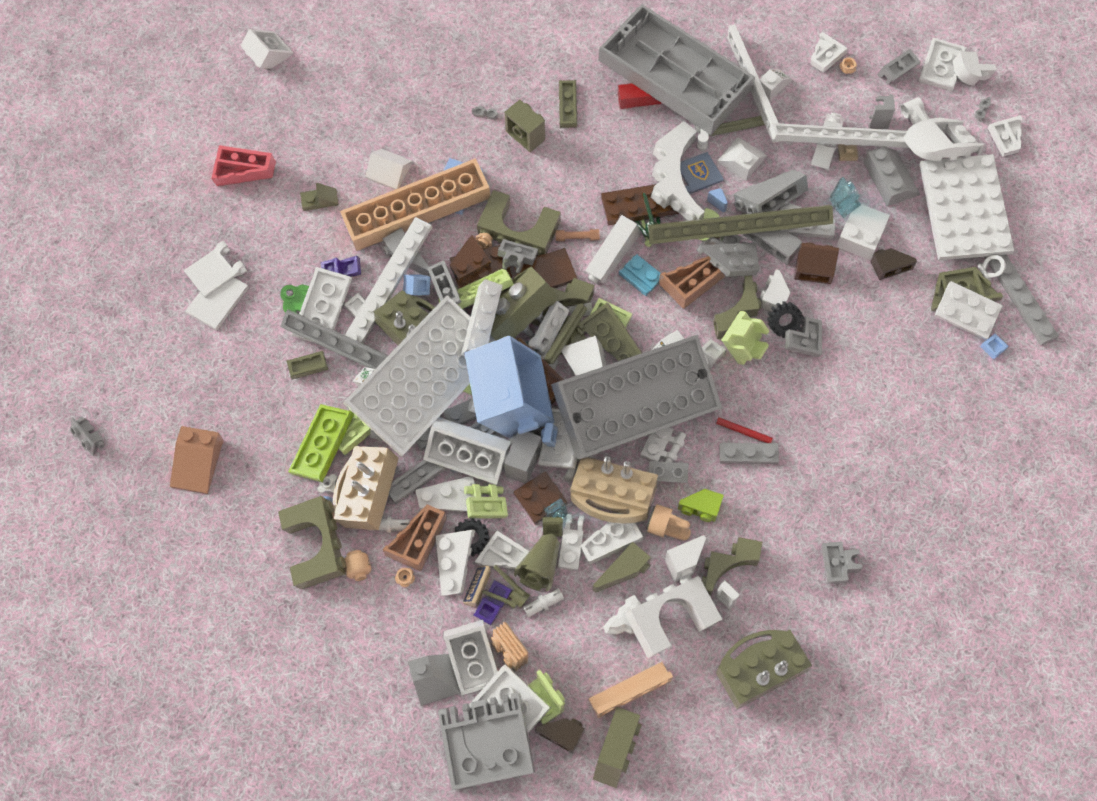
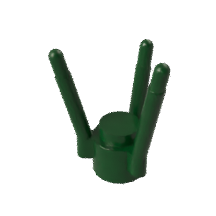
(645, 231)

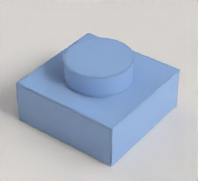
(549, 434)

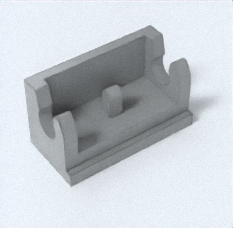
(899, 66)
(882, 113)

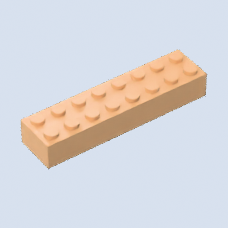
(424, 199)

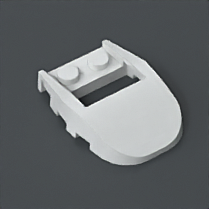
(932, 144)

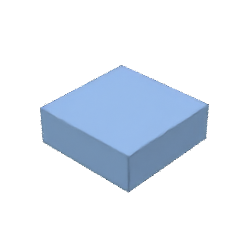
(994, 346)

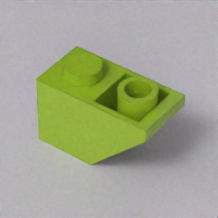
(702, 504)

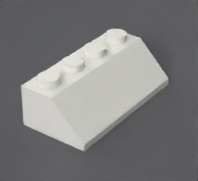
(466, 450)

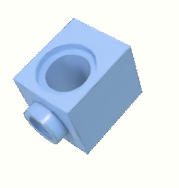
(416, 284)

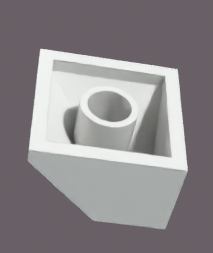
(742, 158)

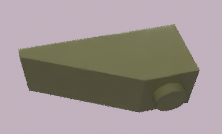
(625, 567)

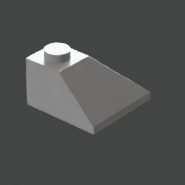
(433, 678)

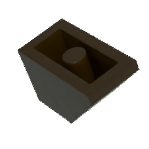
(891, 263)
(563, 733)

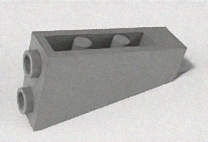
(772, 193)

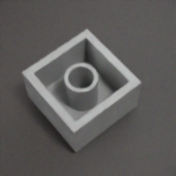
(522, 456)

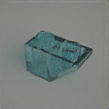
(845, 197)

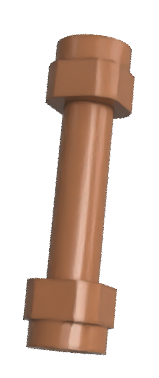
(593, 235)

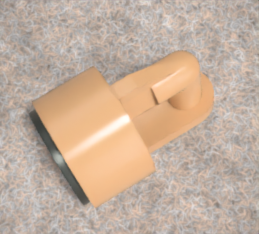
(664, 523)

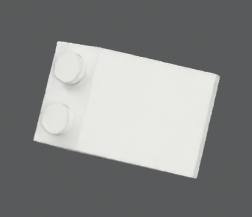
(863, 231)
(471, 656)

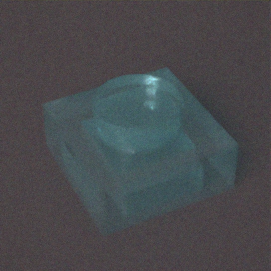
(556, 509)

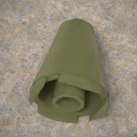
(539, 564)

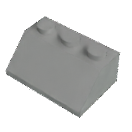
(890, 175)

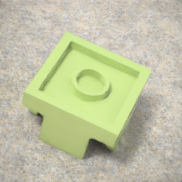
(744, 338)

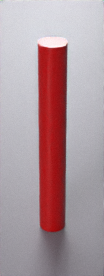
(743, 430)

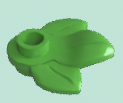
(296, 300)

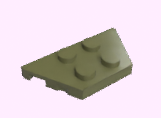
(969, 278)

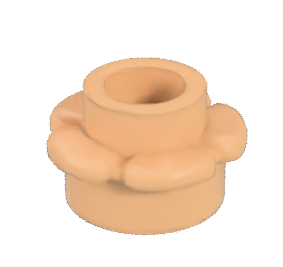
(848, 62)
(484, 240)
(404, 572)

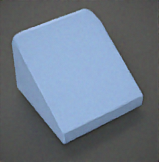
(718, 199)

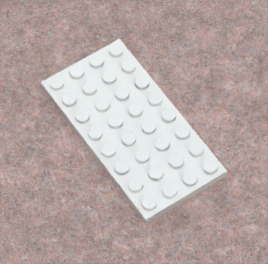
(416, 379)

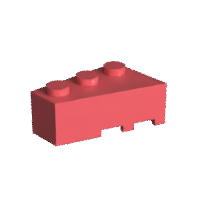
(241, 165)

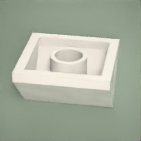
(387, 168)

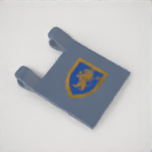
(700, 172)

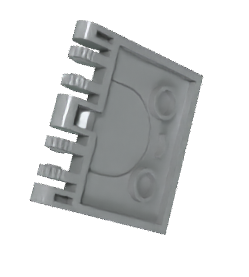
(488, 745)

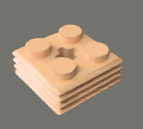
(507, 642)

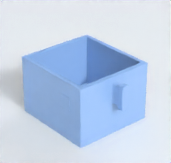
(509, 387)

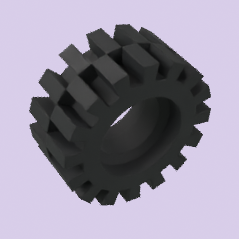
(779, 311)
(480, 529)

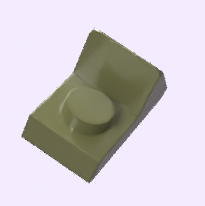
(322, 197)

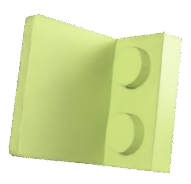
(553, 698)

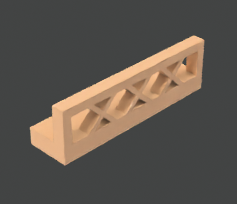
(630, 689)

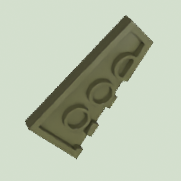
(610, 332)

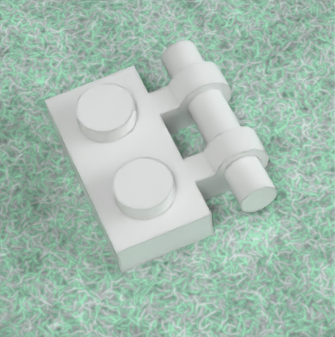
(657, 443)

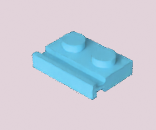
(640, 274)

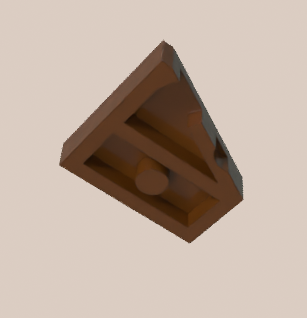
(469, 260)

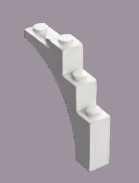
(667, 172)

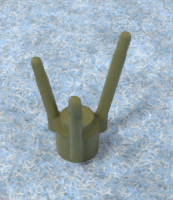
(518, 595)

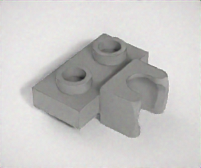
(516, 254)
(838, 562)

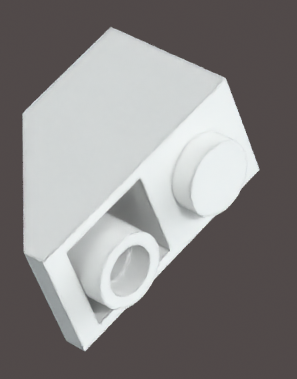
(776, 291)

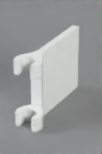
(213, 270)

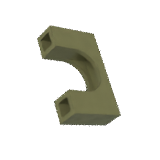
(537, 237)
(328, 561)

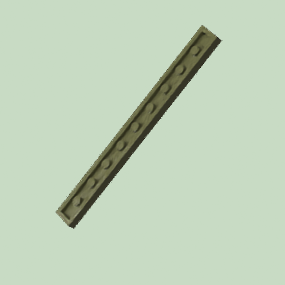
(740, 224)

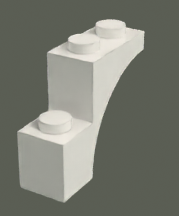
(824, 151)

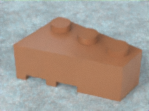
(691, 281)
(417, 539)

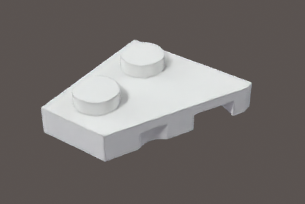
(827, 53)
(501, 552)

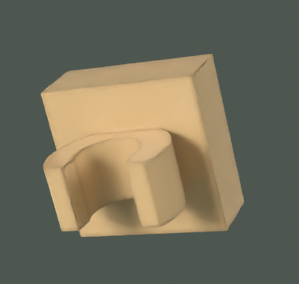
(847, 152)

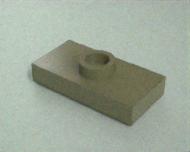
(307, 365)

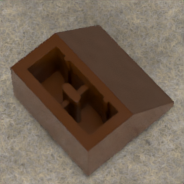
(816, 263)

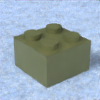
(525, 125)

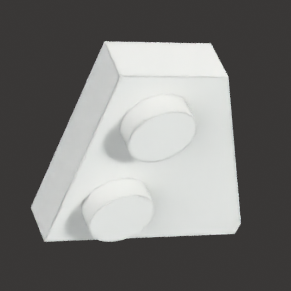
(1007, 135)

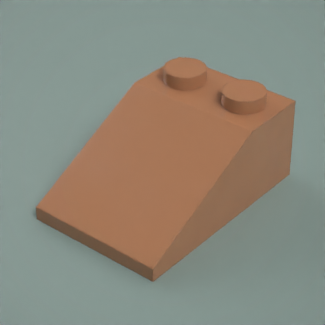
(195, 459)

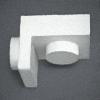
(712, 352)

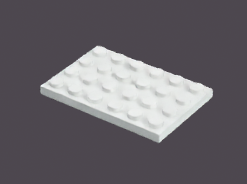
(966, 207)

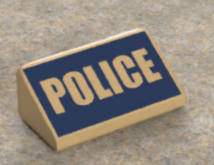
(477, 585)

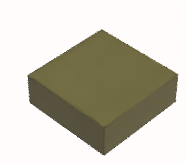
(553, 526)

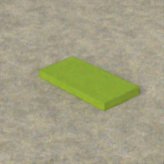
(321, 443)

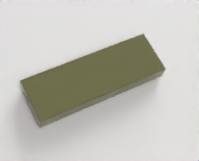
(567, 104)

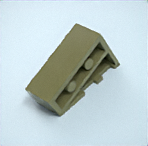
(616, 747)

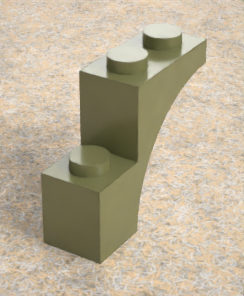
(574, 294)
(748, 303)
(745, 553)

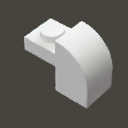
(969, 70)

